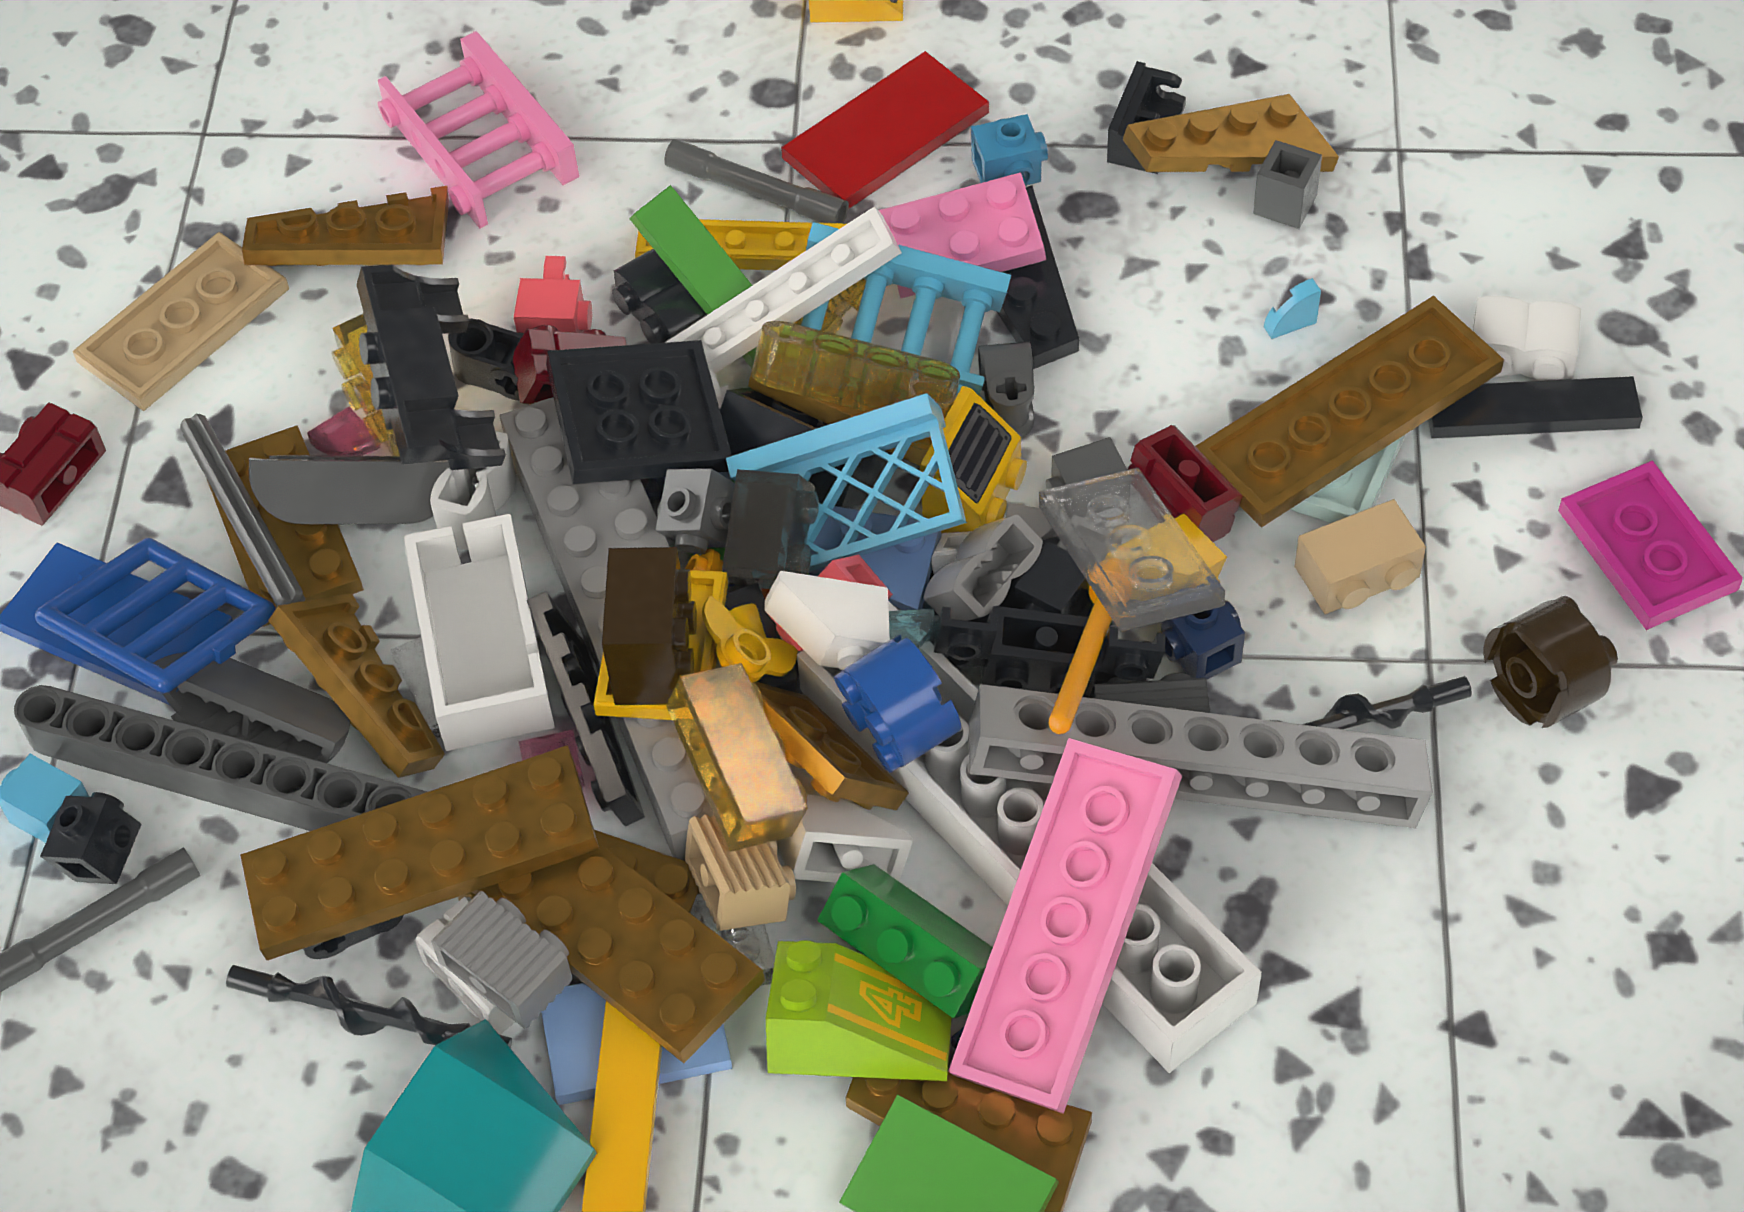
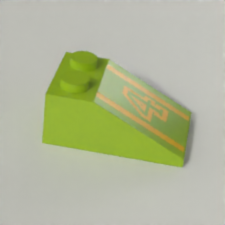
(850, 1018)

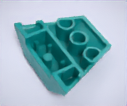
(472, 1137)

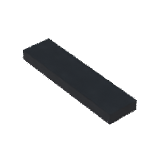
(1541, 408)

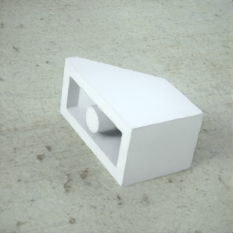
(829, 616)
(840, 839)

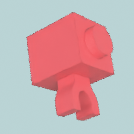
(552, 300)

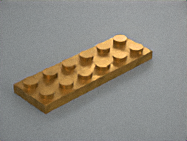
(1350, 409)
(417, 852)
(636, 947)

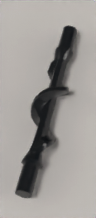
(1357, 710)
(354, 1015)

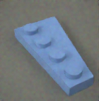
(901, 567)

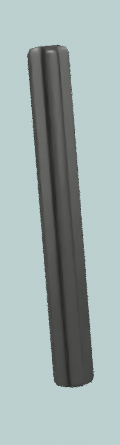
(241, 511)

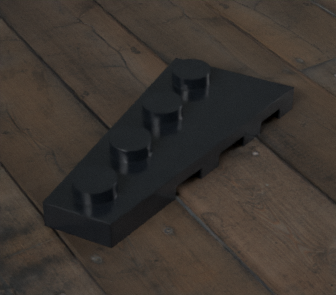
(1038, 306)
(597, 734)

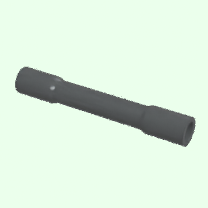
(706, 165)
(149, 886)

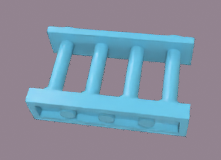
(930, 279)

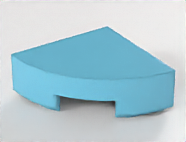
(1296, 312)

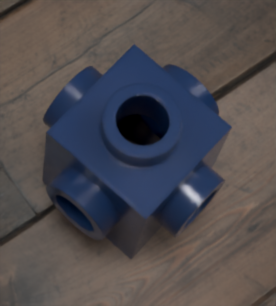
(1205, 641)

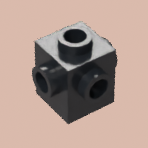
(91, 838)

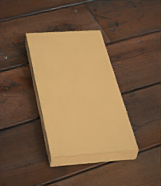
(180, 321)

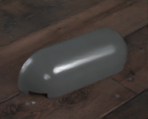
(344, 488)
(259, 709)

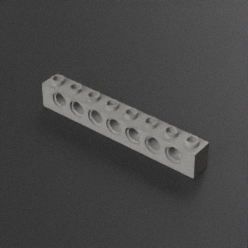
(1218, 755)

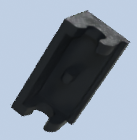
(1142, 102)

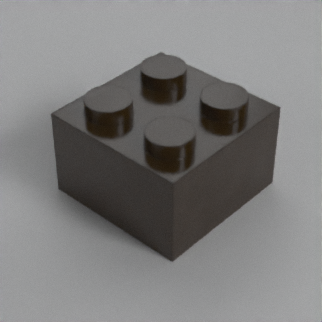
(647, 624)

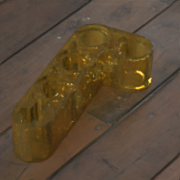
(849, 370)

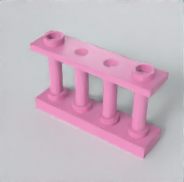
(503, 95)

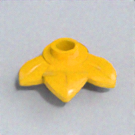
(743, 640)

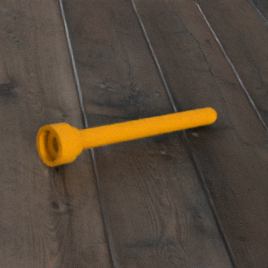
(1080, 668)

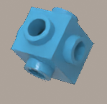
(1008, 149)

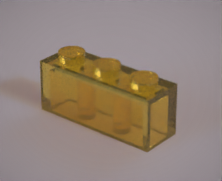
(737, 756)

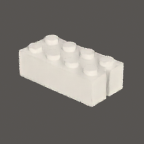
(478, 634)

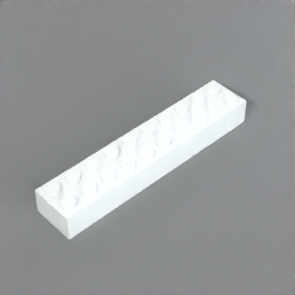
(1176, 970)

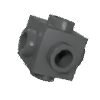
(695, 509)

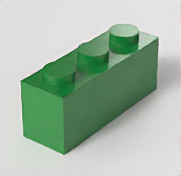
(907, 937)

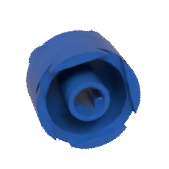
(898, 701)

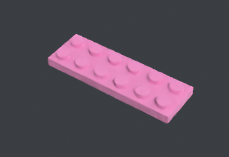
(1065, 924)

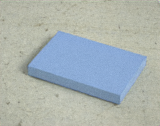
(574, 1041)

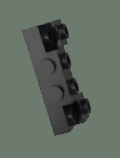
(414, 372)
(1036, 649)

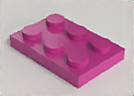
(1650, 545)

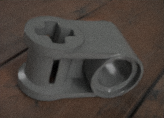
(1009, 383)

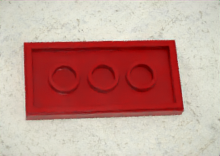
(885, 130)

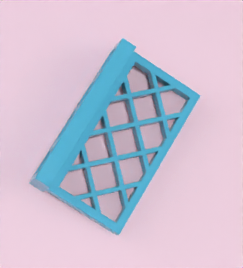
(847, 444)

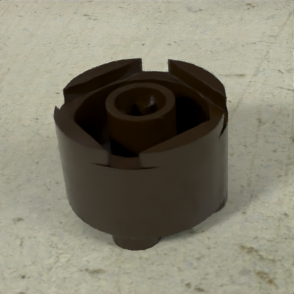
(1549, 662)

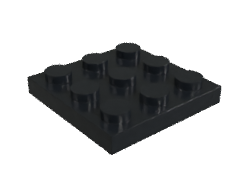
(637, 411)

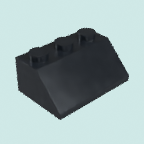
(758, 420)

